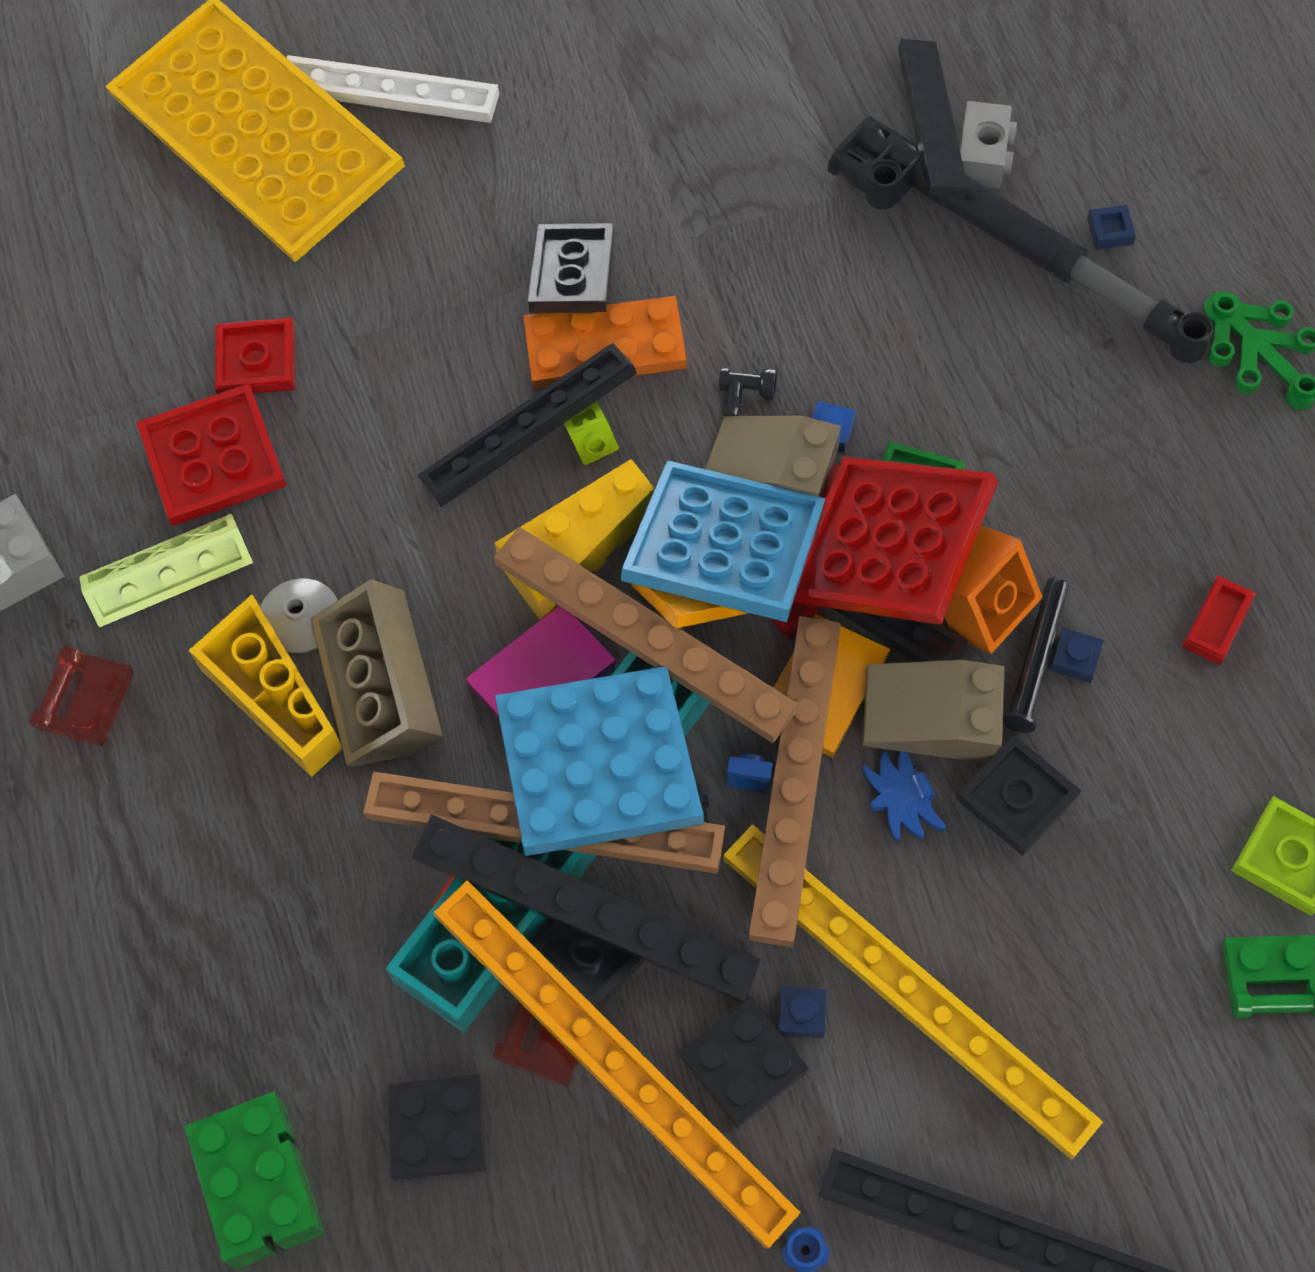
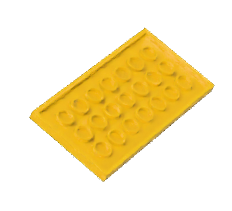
(255, 128)

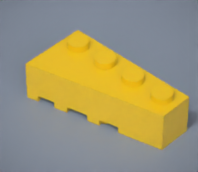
(589, 524)
(262, 680)

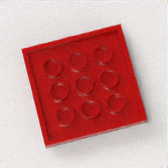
(894, 538)

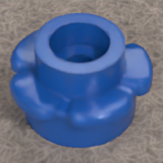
(807, 1237)

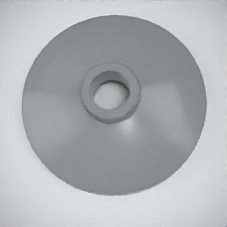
(296, 630)

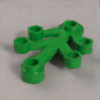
(1260, 343)

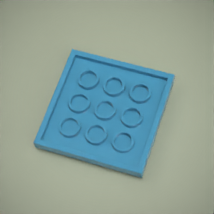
(724, 540)
(598, 761)

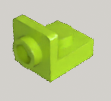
(591, 434)

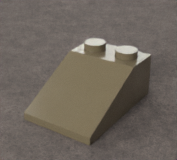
(777, 451)
(935, 708)

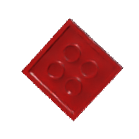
(210, 454)

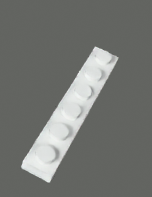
(402, 89)

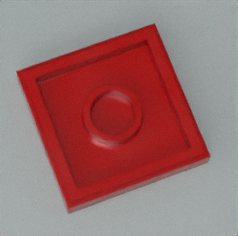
(255, 355)

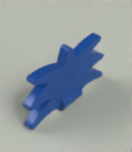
(903, 795)

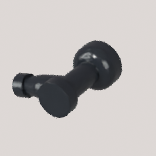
(735, 383)

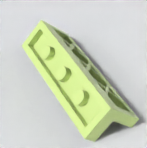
(164, 570)

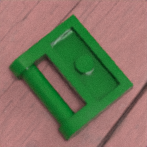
(1269, 962)

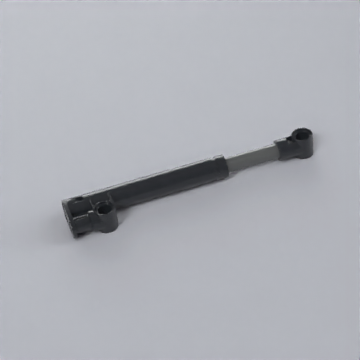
(890, 165)

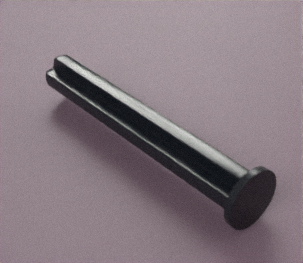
(1037, 657)

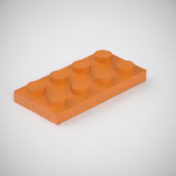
(642, 330)

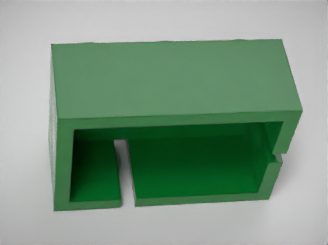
(253, 1180)

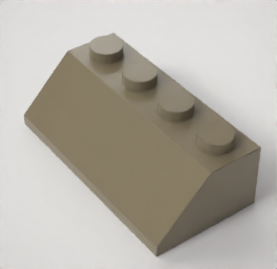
(375, 675)

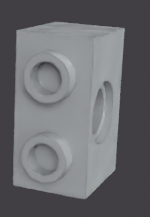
(985, 142)

